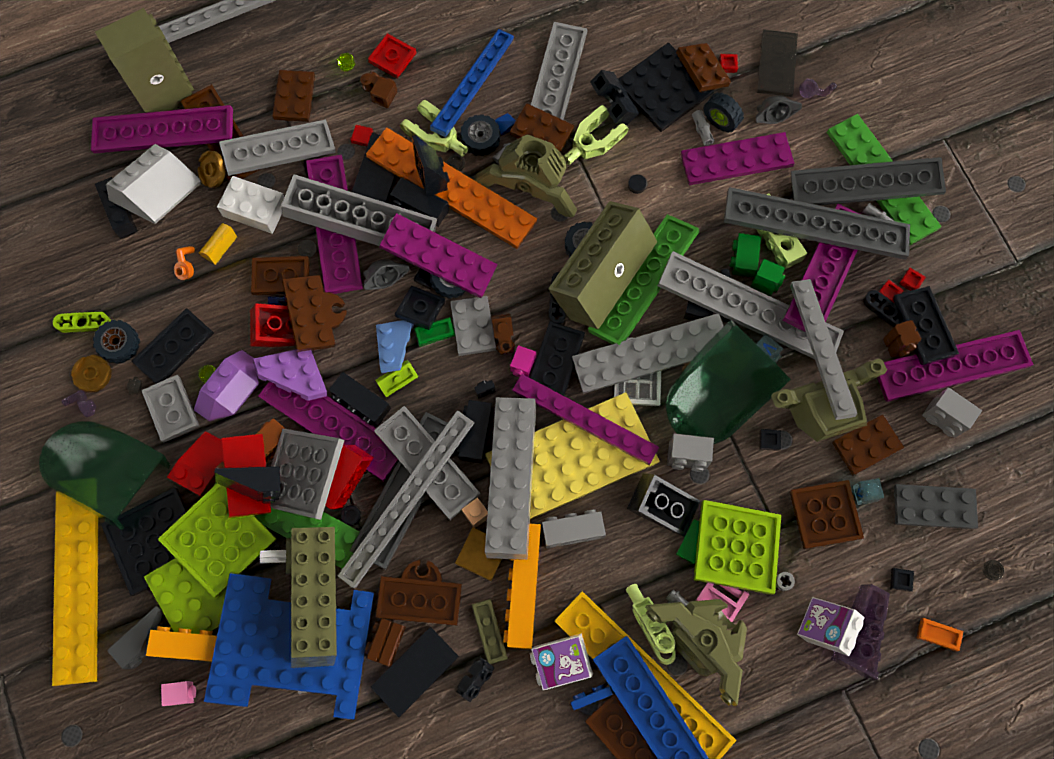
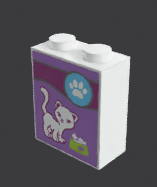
(831, 626)
(561, 662)

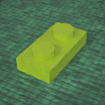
(395, 380)

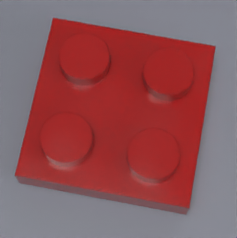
(392, 55)

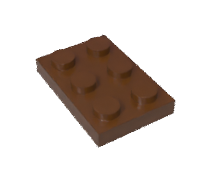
(703, 67)
(294, 95)
(542, 126)
(270, 271)
(868, 445)

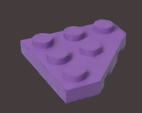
(292, 372)

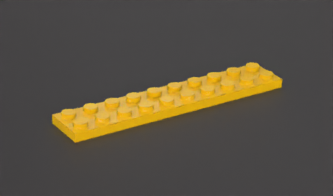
(75, 594)
(602, 632)

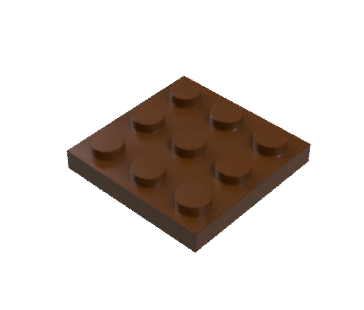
(826, 514)

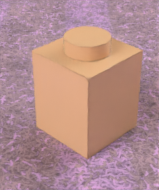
(475, 513)

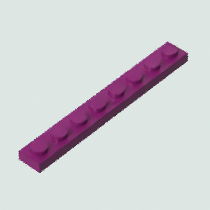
(586, 419)

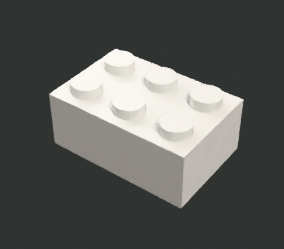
(251, 204)

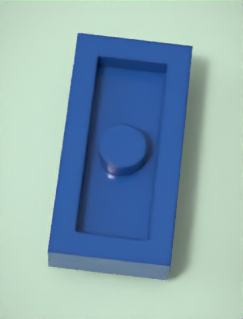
(582, 700)

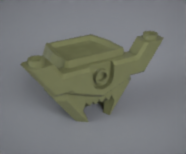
(533, 168)
(812, 407)
(706, 640)

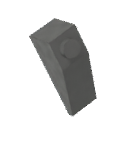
(133, 645)

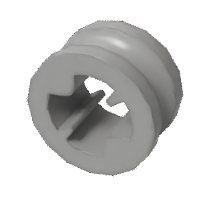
(790, 579)

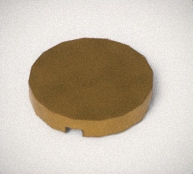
(211, 169)
(91, 373)

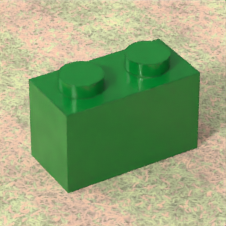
(746, 255)
(768, 278)

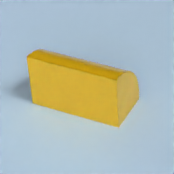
(218, 243)

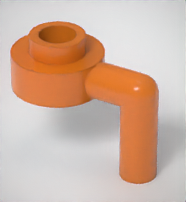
(183, 268)

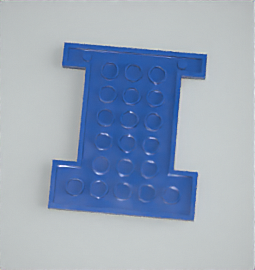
(256, 648)

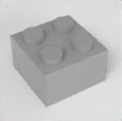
(951, 413)
(690, 452)

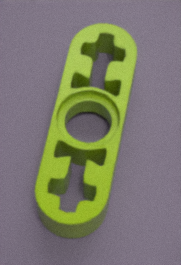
(75, 317)

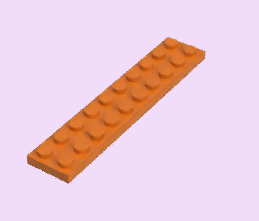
(463, 193)

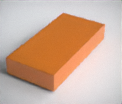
(940, 634)

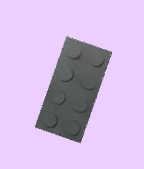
(935, 506)

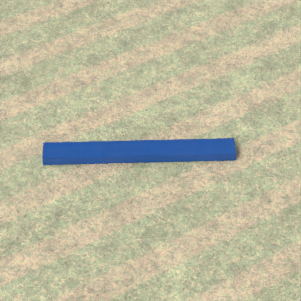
(471, 83)

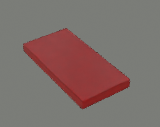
(243, 453)

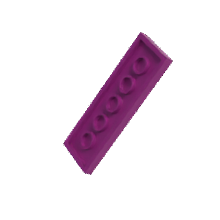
(737, 158)
(438, 255)

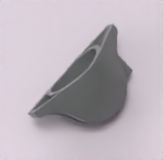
(776, 109)
(384, 274)

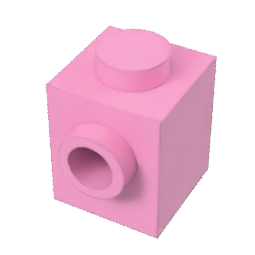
(178, 693)

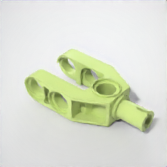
(434, 140)
(594, 147)
(656, 633)

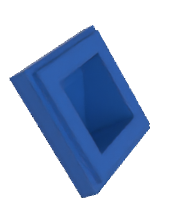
(505, 123)

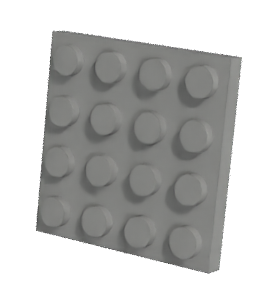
(305, 471)

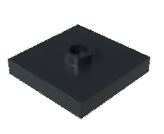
(420, 307)

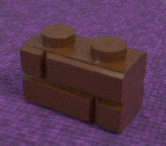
(902, 339)
(385, 642)

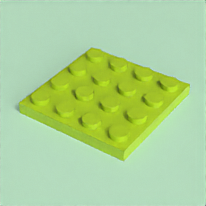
(213, 543)
(737, 547)
(185, 599)

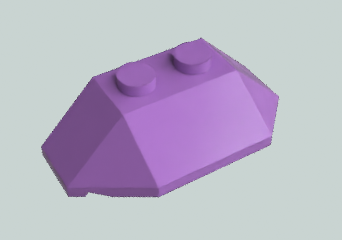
(227, 387)

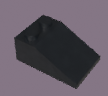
(429, 167)
(254, 482)
(663, 504)

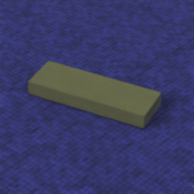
(489, 631)

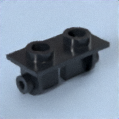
(481, 672)

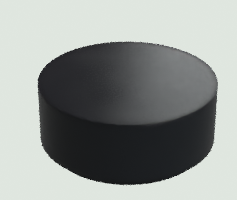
(637, 184)
(350, 515)

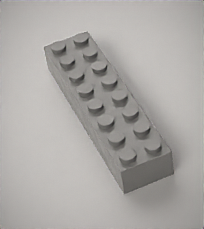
(344, 211)
(511, 479)

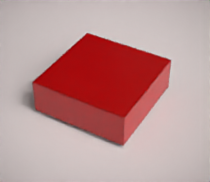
(729, 62)
(361, 135)
(912, 279)
(890, 289)

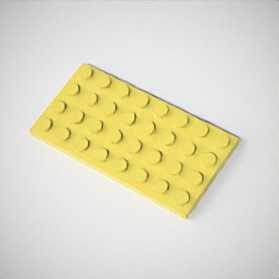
(576, 463)

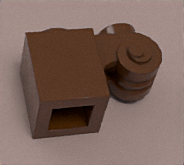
(382, 89)
(503, 331)

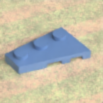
(392, 342)

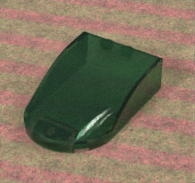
(723, 386)
(97, 467)

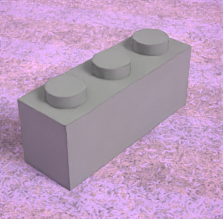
(573, 529)

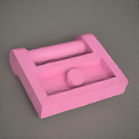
(733, 608)

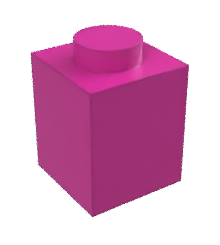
(522, 361)

